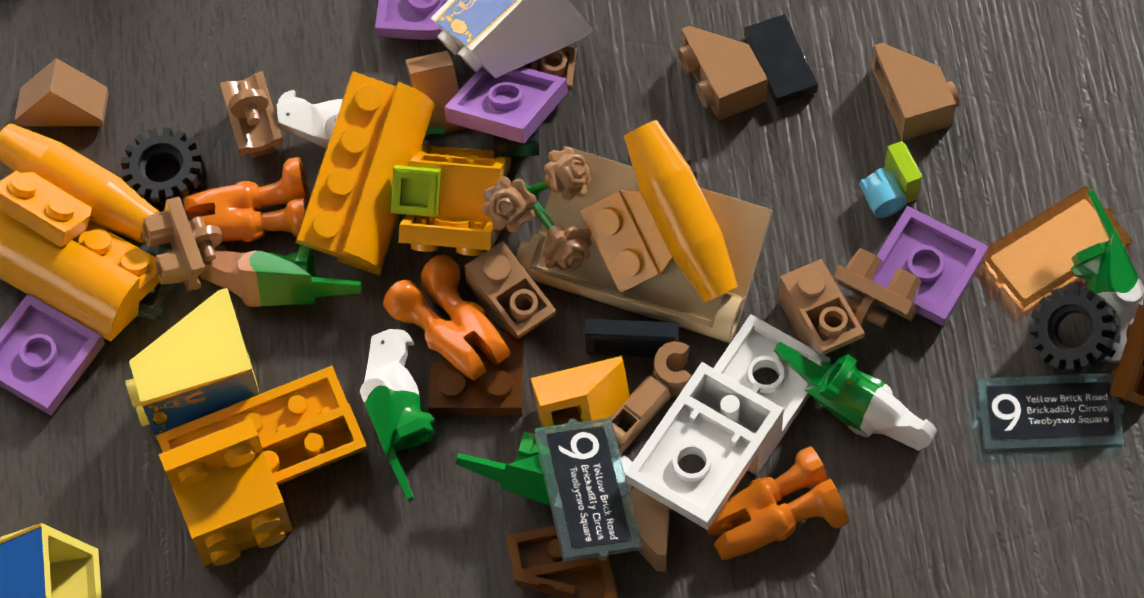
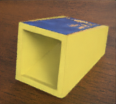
(193, 368)
(47, 565)

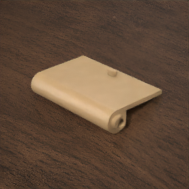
(669, 294)

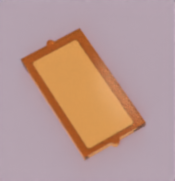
(1039, 252)

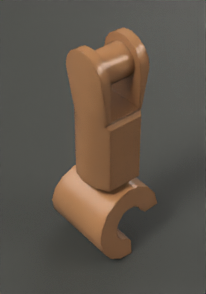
(652, 392)

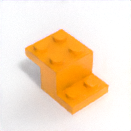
(460, 218)
(227, 493)

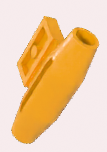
(62, 190)
(660, 221)

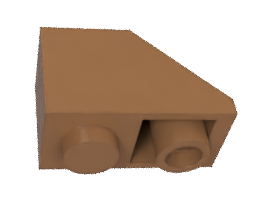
(725, 71)
(507, 291)
(818, 308)

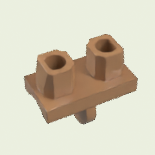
(252, 115)
(174, 228)
(859, 278)

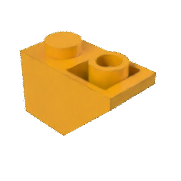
(581, 392)

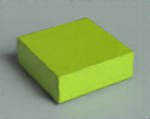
(904, 170)
(415, 191)

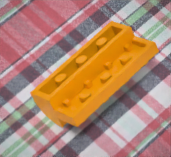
(353, 189)
(89, 279)
(297, 425)

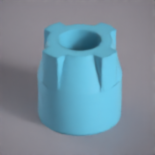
(883, 193)

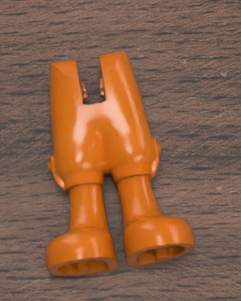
(235, 206)
(449, 338)
(764, 520)

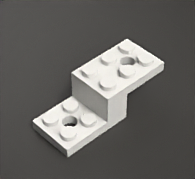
(725, 422)

